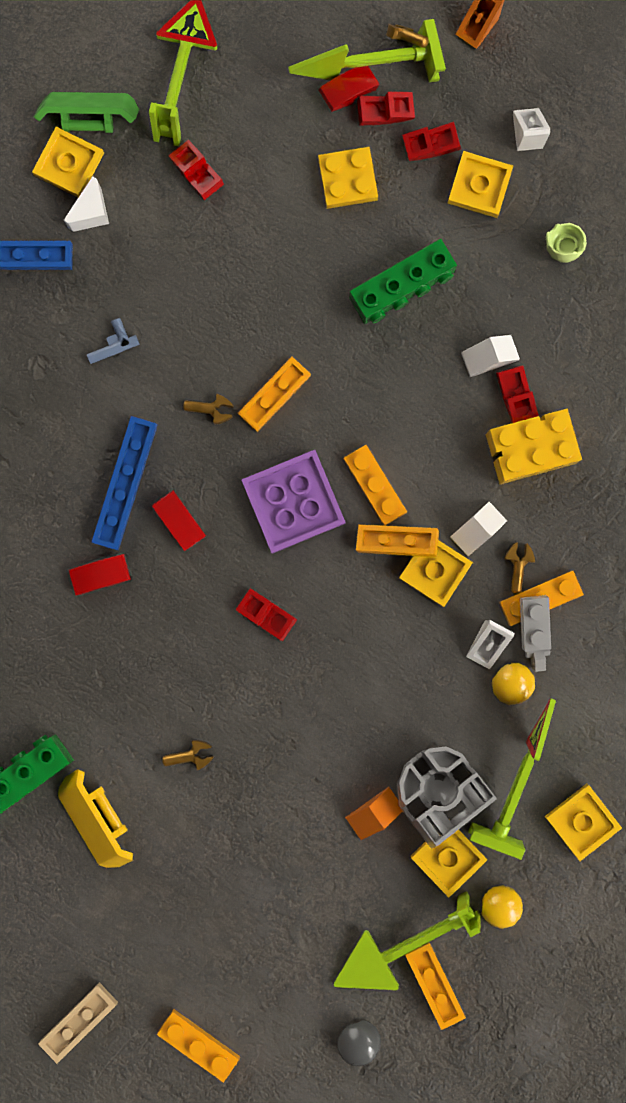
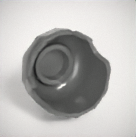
(359, 1043)

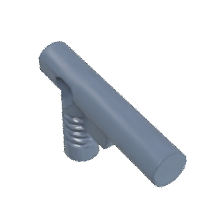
(115, 343)

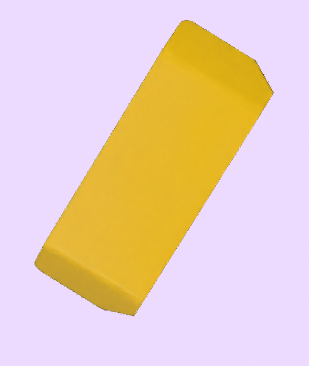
(91, 824)

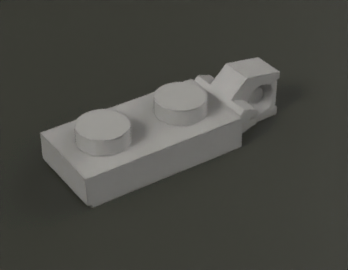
(536, 630)

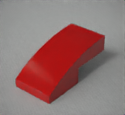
(348, 86)
(386, 109)
(431, 143)
(196, 170)
(516, 394)
(178, 520)
(99, 574)
(266, 614)

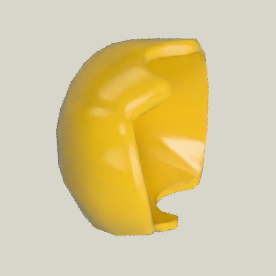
(513, 684)
(502, 907)

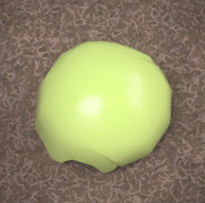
(565, 242)

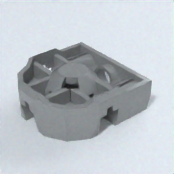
(471, 792)

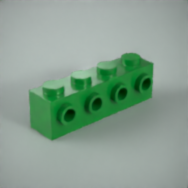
(402, 282)
(32, 769)

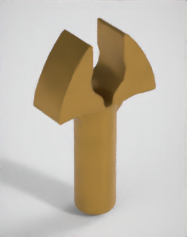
(406, 34)
(210, 408)
(518, 569)
(189, 756)

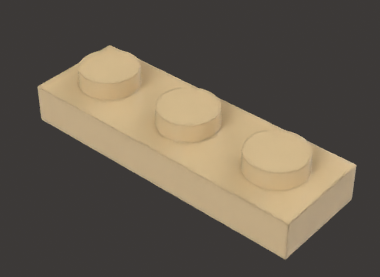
(78, 1023)

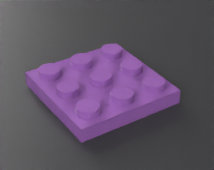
(293, 501)

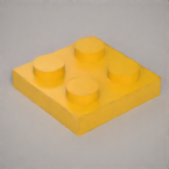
(68, 162)
(348, 177)
(480, 184)
(437, 575)
(583, 822)
(450, 862)

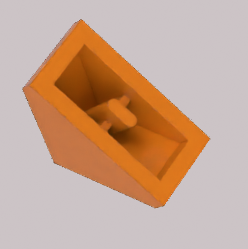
(479, 21)
(375, 814)

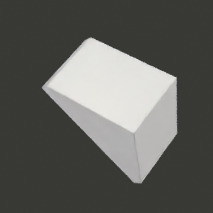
(530, 129)
(88, 209)
(490, 355)
(478, 529)
(489, 643)

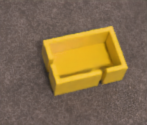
(533, 446)

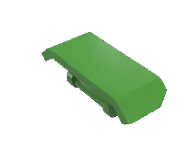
(88, 104)

